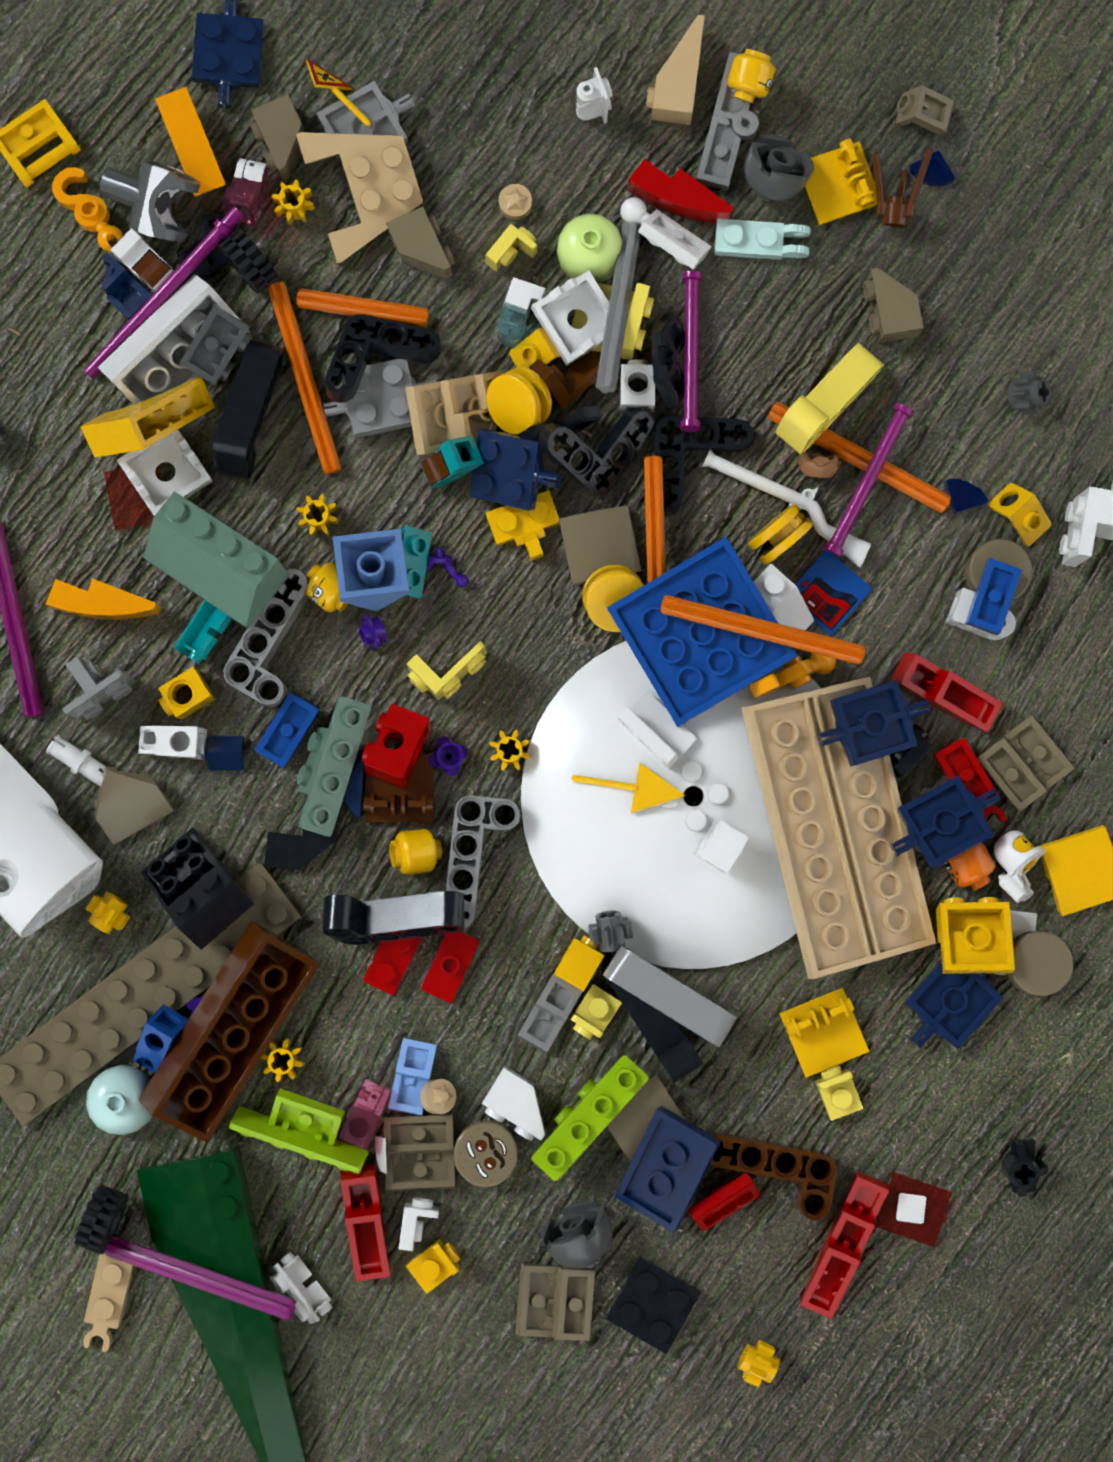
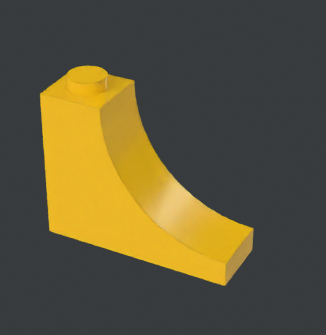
(147, 421)

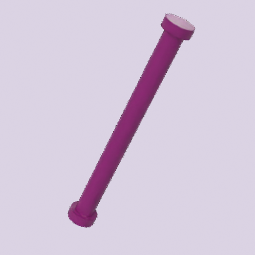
(690, 421)
(859, 497)

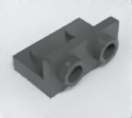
(215, 345)

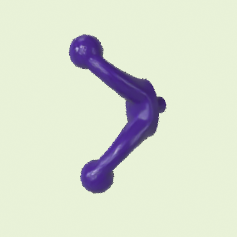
(440, 558)

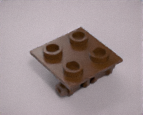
(394, 804)

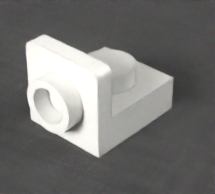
(411, 1227)

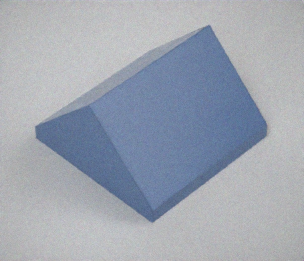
(371, 568)

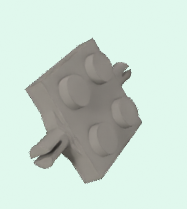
(374, 106)
(379, 401)

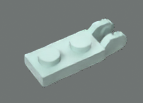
(759, 239)

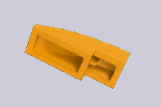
(190, 139)
(100, 602)

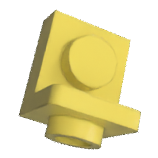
(505, 249)
(595, 1012)
(838, 1092)

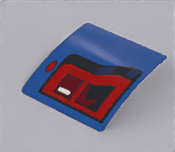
(831, 591)

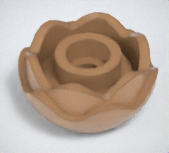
(819, 464)

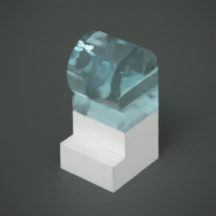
(515, 311)

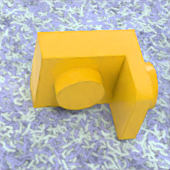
(434, 1265)

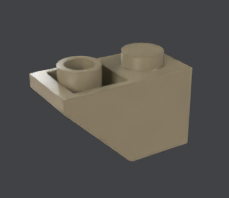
(277, 126)
(418, 244)
(894, 308)

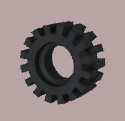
(248, 260)
(101, 1219)

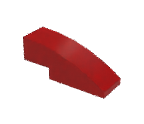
(677, 195)
(946, 692)
(365, 1223)

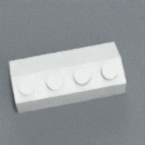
(151, 356)

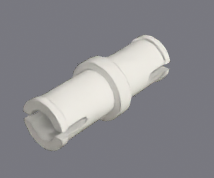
(76, 759)

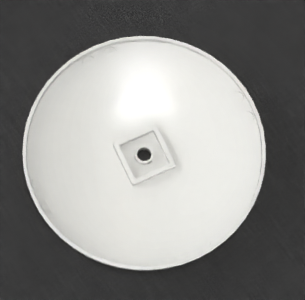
(644, 862)

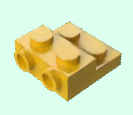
(975, 936)

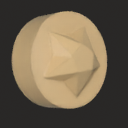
(515, 202)
(438, 1096)

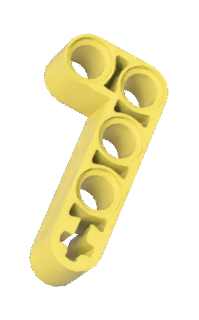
(824, 404)

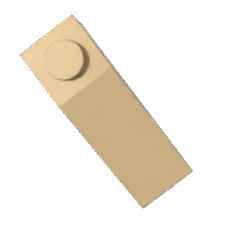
(676, 82)

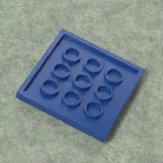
(690, 661)

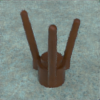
(898, 208)

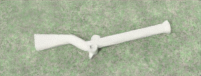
(853, 548)

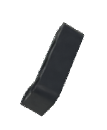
(245, 409)
(392, 918)
(660, 1032)

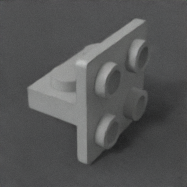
(97, 688)

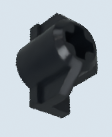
(1021, 1166)

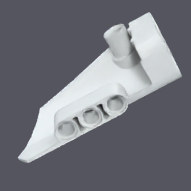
(41, 856)

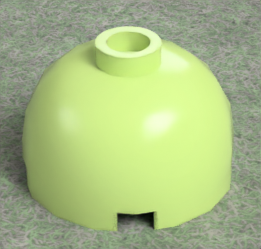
(591, 245)

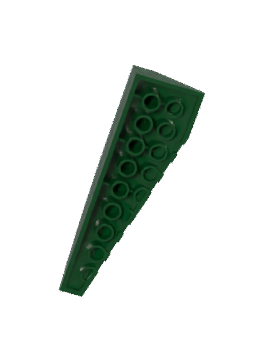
(206, 1217)

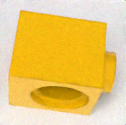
(201, 694)
(579, 963)

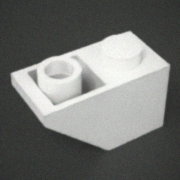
(516, 1100)

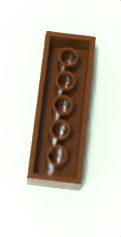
(228, 1032)

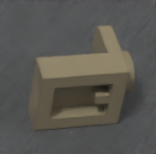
(925, 109)

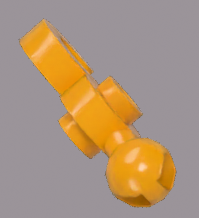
(89, 210)
(795, 673)

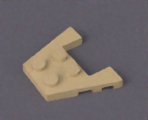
(378, 179)

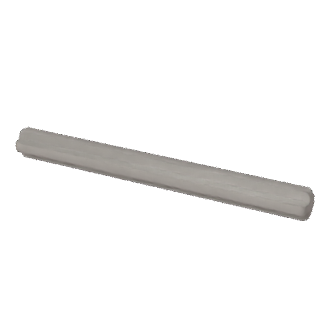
(618, 309)

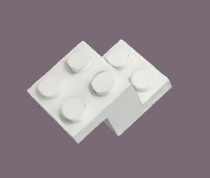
(1088, 517)

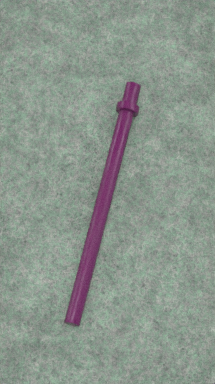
(221, 229)

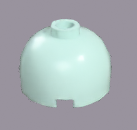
(114, 1100)

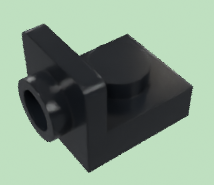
(908, 758)

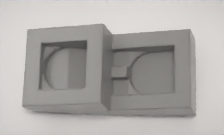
(549, 1014)

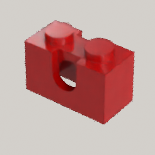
(396, 764)

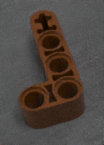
(766, 1166)

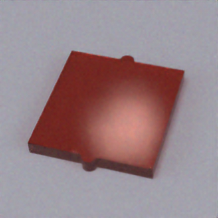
(125, 502)
(936, 1205)

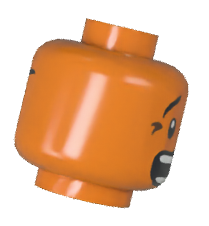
(972, 868)

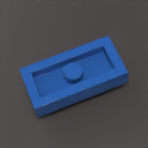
(993, 596)
(287, 730)

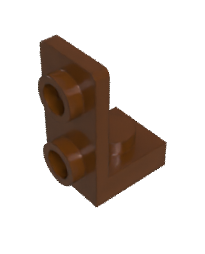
(567, 386)

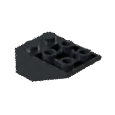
(196, 889)

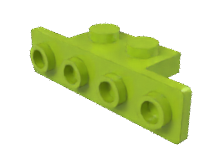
(589, 1116)
(302, 1127)

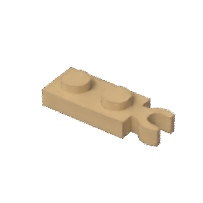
(107, 1299)

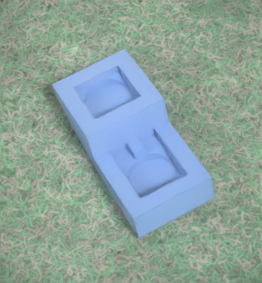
(412, 1073)

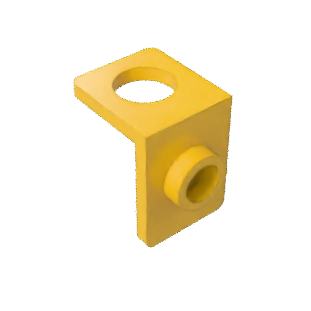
(534, 347)
(1025, 514)

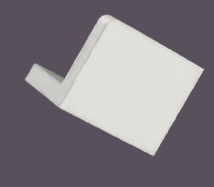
(721, 845)

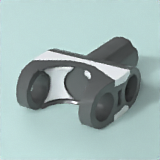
(150, 197)

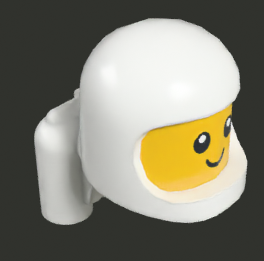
(1017, 857)

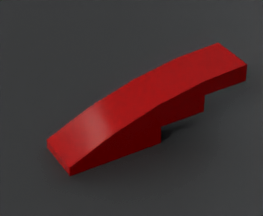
(844, 1245)

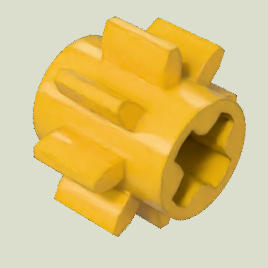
(293, 192)
(308, 515)
(505, 741)
(107, 912)
(273, 1056)
(758, 1363)

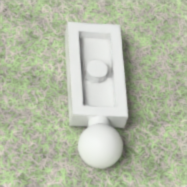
(665, 233)

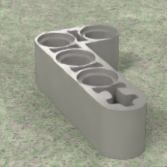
(274, 634)
(476, 830)
(670, 996)

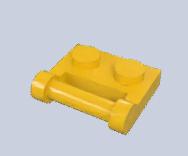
(29, 134)

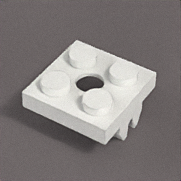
(552, 313)
(142, 464)

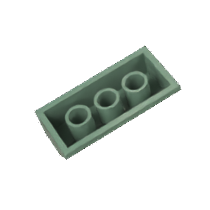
(213, 560)

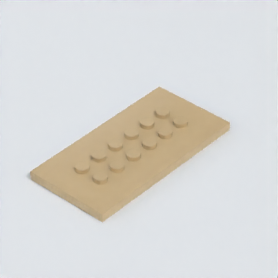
(835, 835)

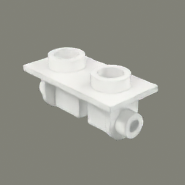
(594, 98)
(290, 1280)

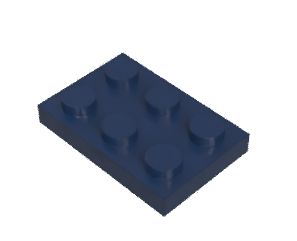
(667, 1169)

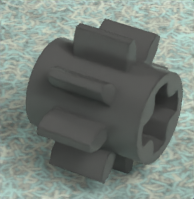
(1029, 393)
(610, 930)

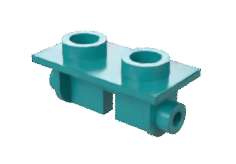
(416, 551)
(199, 634)

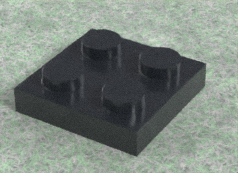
(653, 1305)

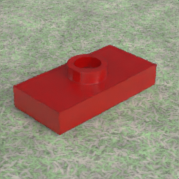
(450, 966)
(724, 1201)

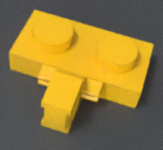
(523, 525)

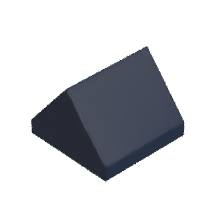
(225, 752)

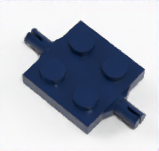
(227, 51)
(510, 470)
(873, 723)
(945, 822)
(951, 1005)

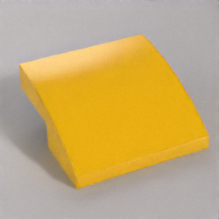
(1080, 869)

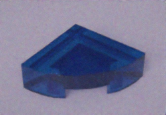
(937, 173)
(964, 495)

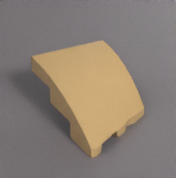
(449, 410)

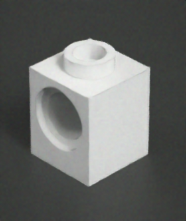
(630, 399)

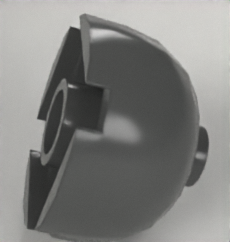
(776, 169)
(579, 1236)

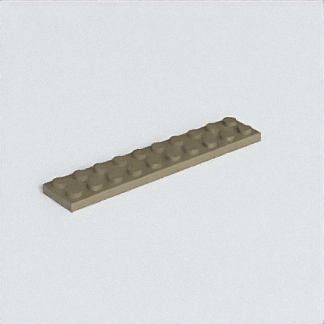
(117, 1008)

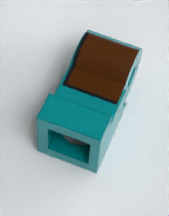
(447, 464)

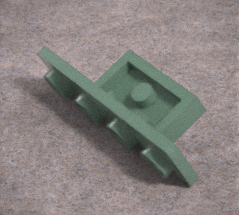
(330, 765)

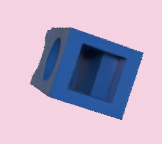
(158, 1037)

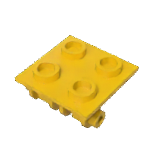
(841, 183)
(824, 1032)

